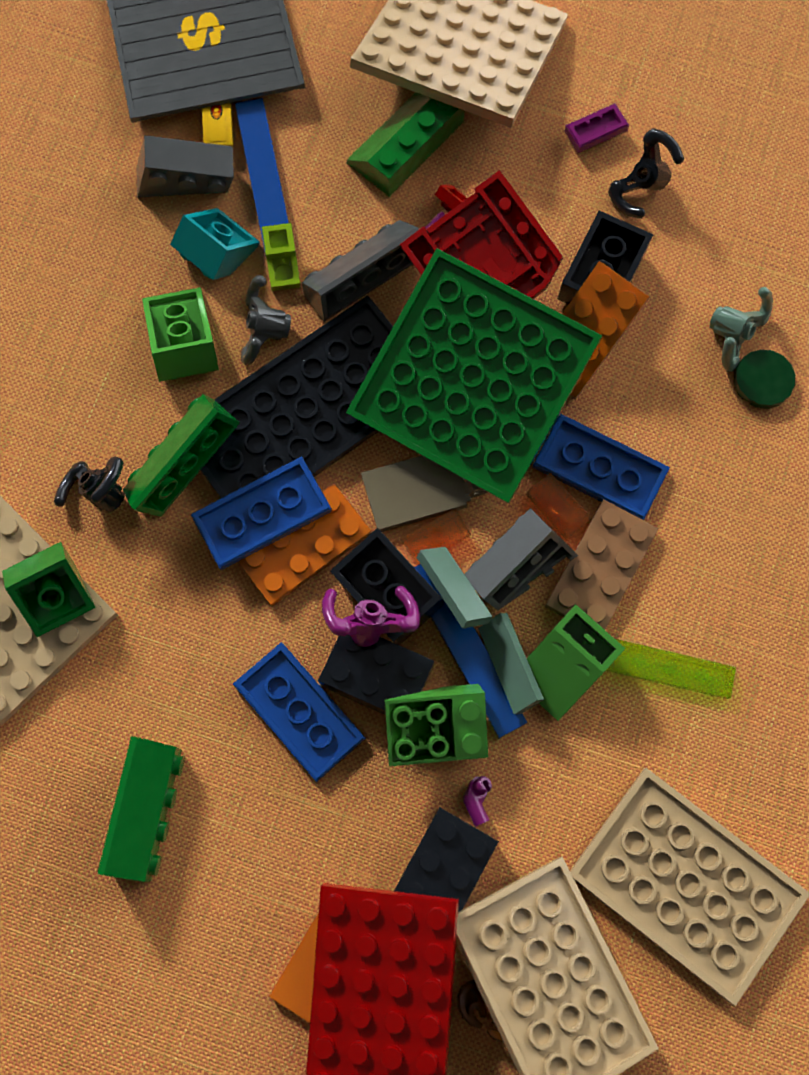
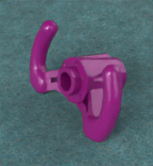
(371, 618)

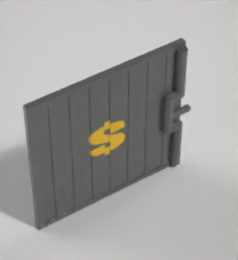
(201, 53)

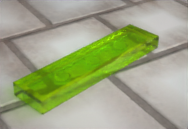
(674, 670)

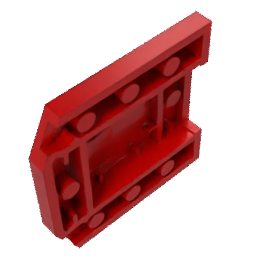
(494, 236)

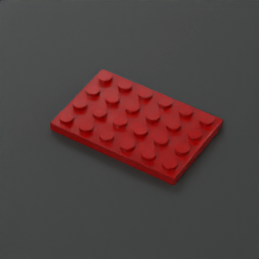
(382, 982)

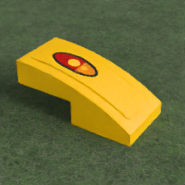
(218, 124)

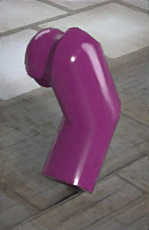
(474, 798)

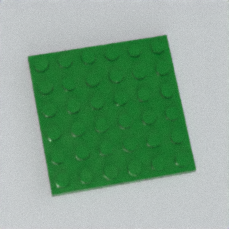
(474, 375)

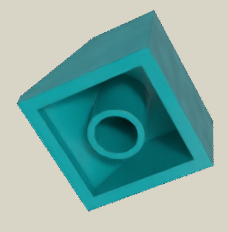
(213, 242)

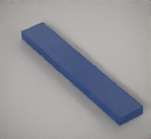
(261, 163)
(475, 666)

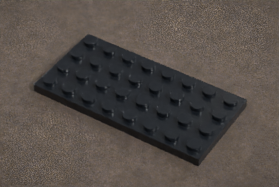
(301, 402)

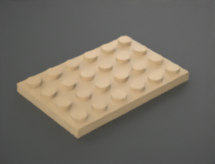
(689, 886)
(552, 978)

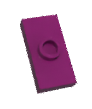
(596, 128)

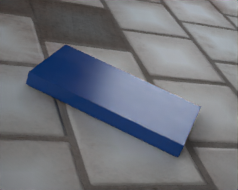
(600, 466)
(261, 513)
(299, 711)

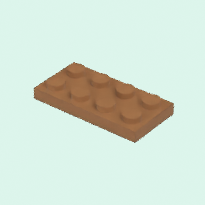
(604, 564)

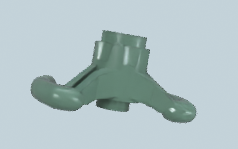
(739, 326)

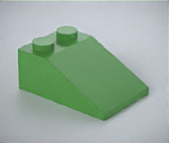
(179, 334)

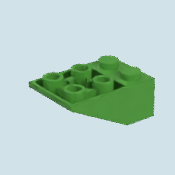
(571, 660)
(437, 725)

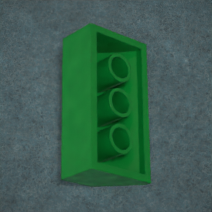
(405, 141)
(179, 456)
(141, 810)

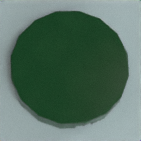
(764, 378)

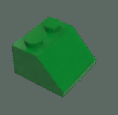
(48, 589)

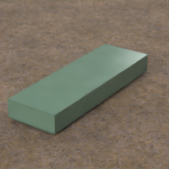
(454, 587)
(511, 664)

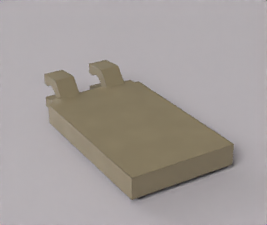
(415, 492)

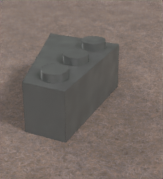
(183, 167)
(517, 559)

